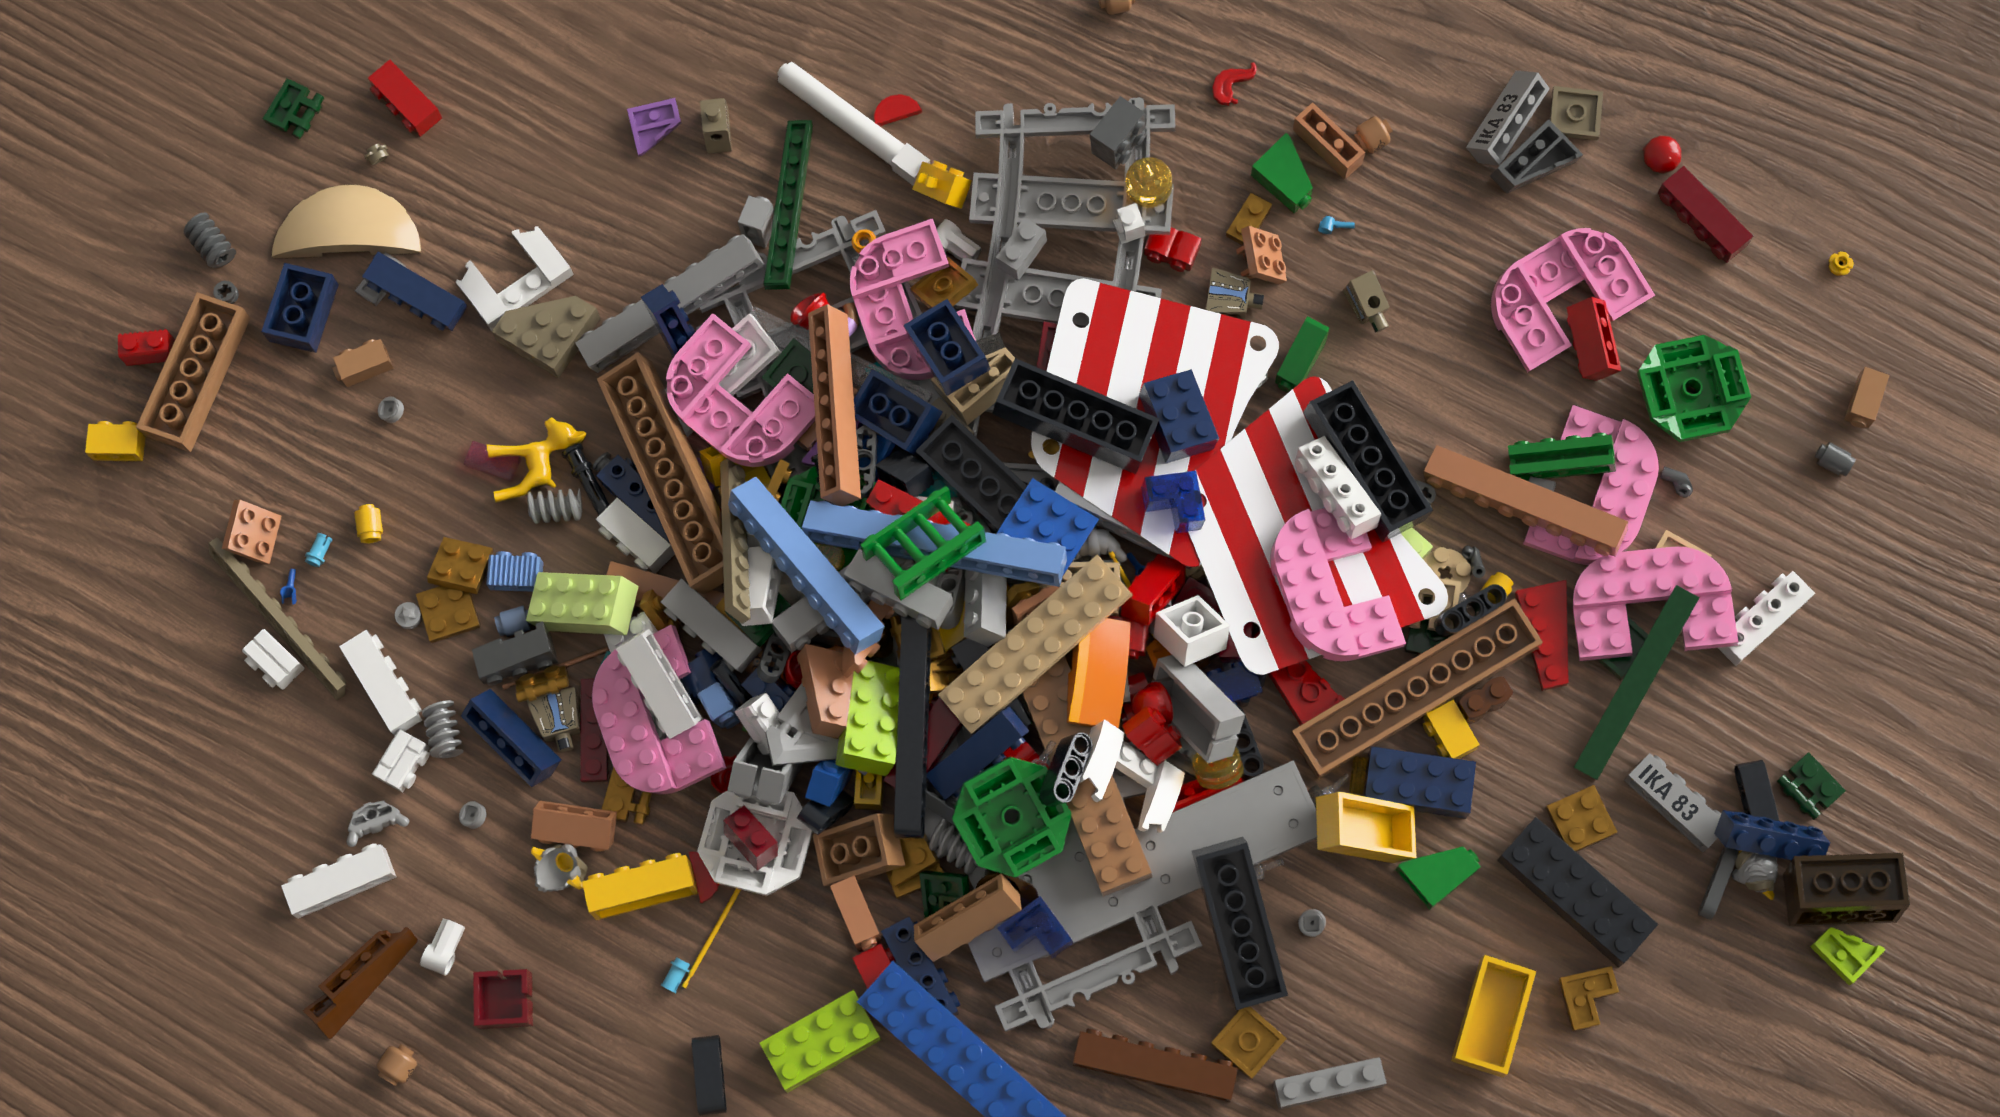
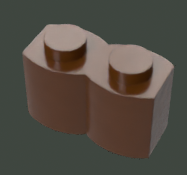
(1488, 699)

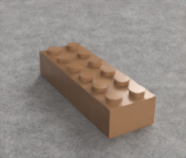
(193, 372)

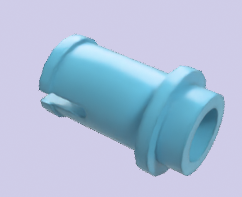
(318, 550)
(675, 974)

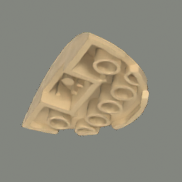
(346, 221)

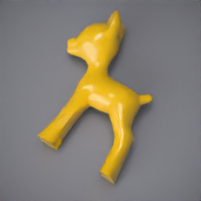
(560, 436)

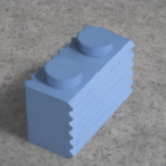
(513, 572)
(719, 705)

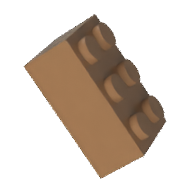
(858, 849)

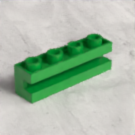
(1562, 457)

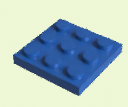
(1049, 518)

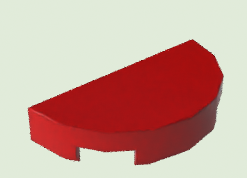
(896, 108)
(704, 881)

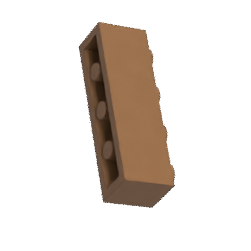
(967, 918)

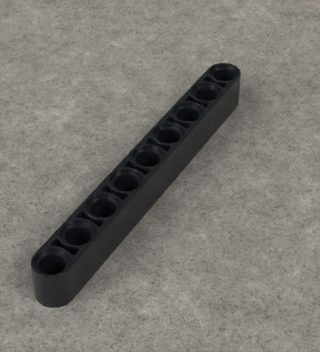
(912, 729)

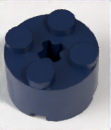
(700, 675)

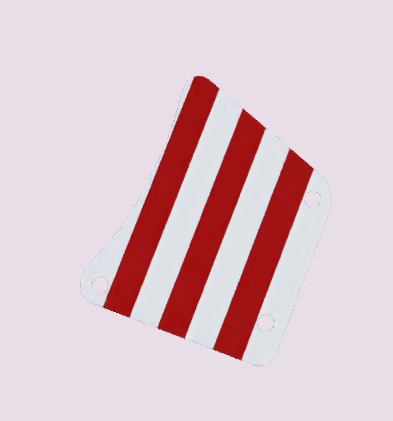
(1135, 342)
(1249, 499)

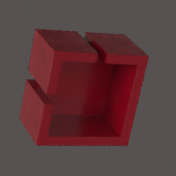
(502, 1001)

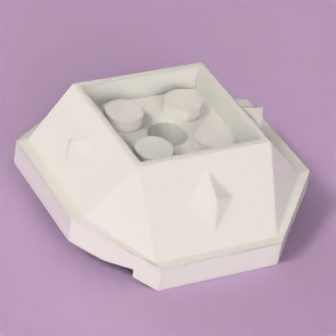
(728, 864)

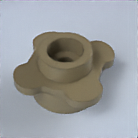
(376, 154)

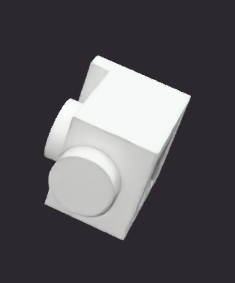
(1129, 224)

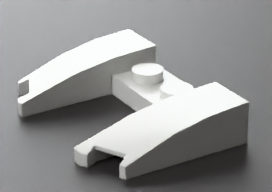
(549, 272)
(1161, 781)

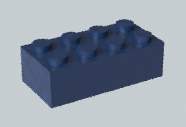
(1421, 781)

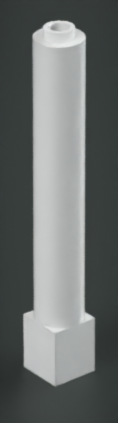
(903, 158)

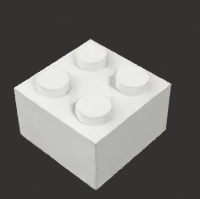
(1191, 630)

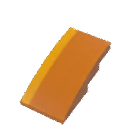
(1099, 675)

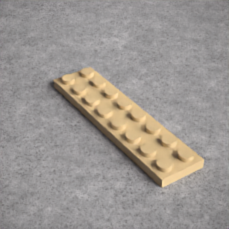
(1035, 644)

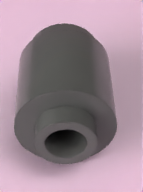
(1834, 459)

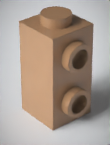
(362, 362)
(1866, 398)

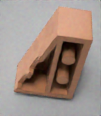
(826, 689)

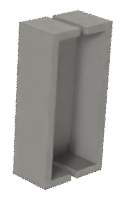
(1200, 709)
(755, 775)

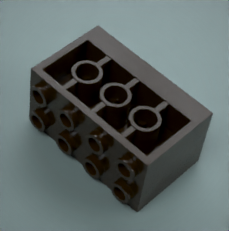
(1846, 889)

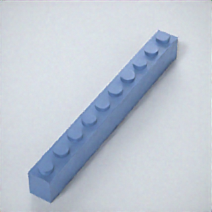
(998, 556)

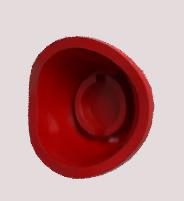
(800, 312)
(1155, 697)

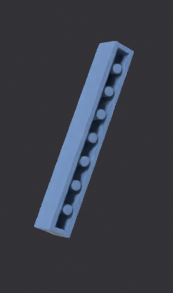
(805, 565)

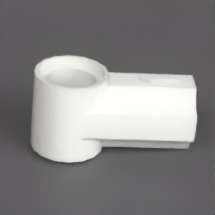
(956, 242)
(440, 954)

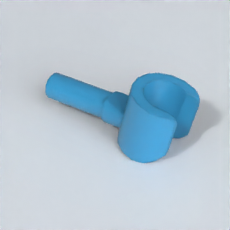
(1328, 222)

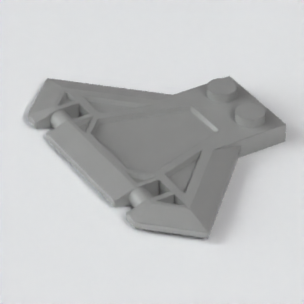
(804, 745)

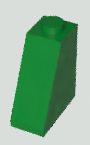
(1284, 175)
(1302, 354)
(1438, 874)

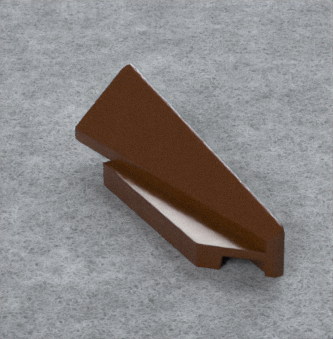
(357, 979)

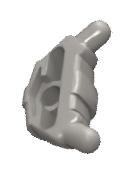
(1101, 542)
(373, 819)

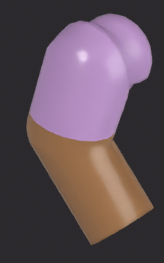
(853, 322)

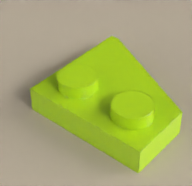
(1846, 953)

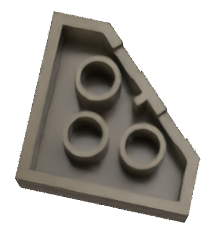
(547, 331)

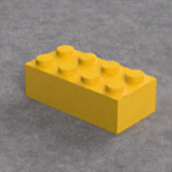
(1365, 827)
(639, 887)
(1493, 1016)

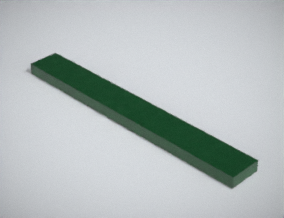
(788, 205)
(1636, 682)

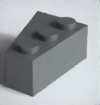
(1537, 157)
(515, 655)

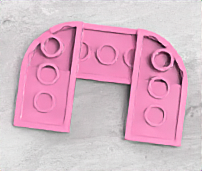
(1531, 282)
(881, 297)
(722, 420)
(1619, 492)
(1646, 577)
(1312, 598)
(632, 735)

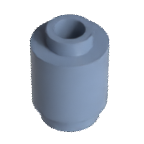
(512, 621)

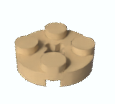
(1453, 561)

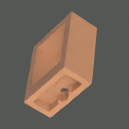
(856, 914)

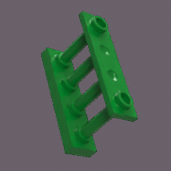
(929, 565)

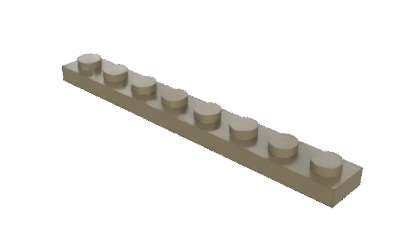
(734, 547)
(284, 626)

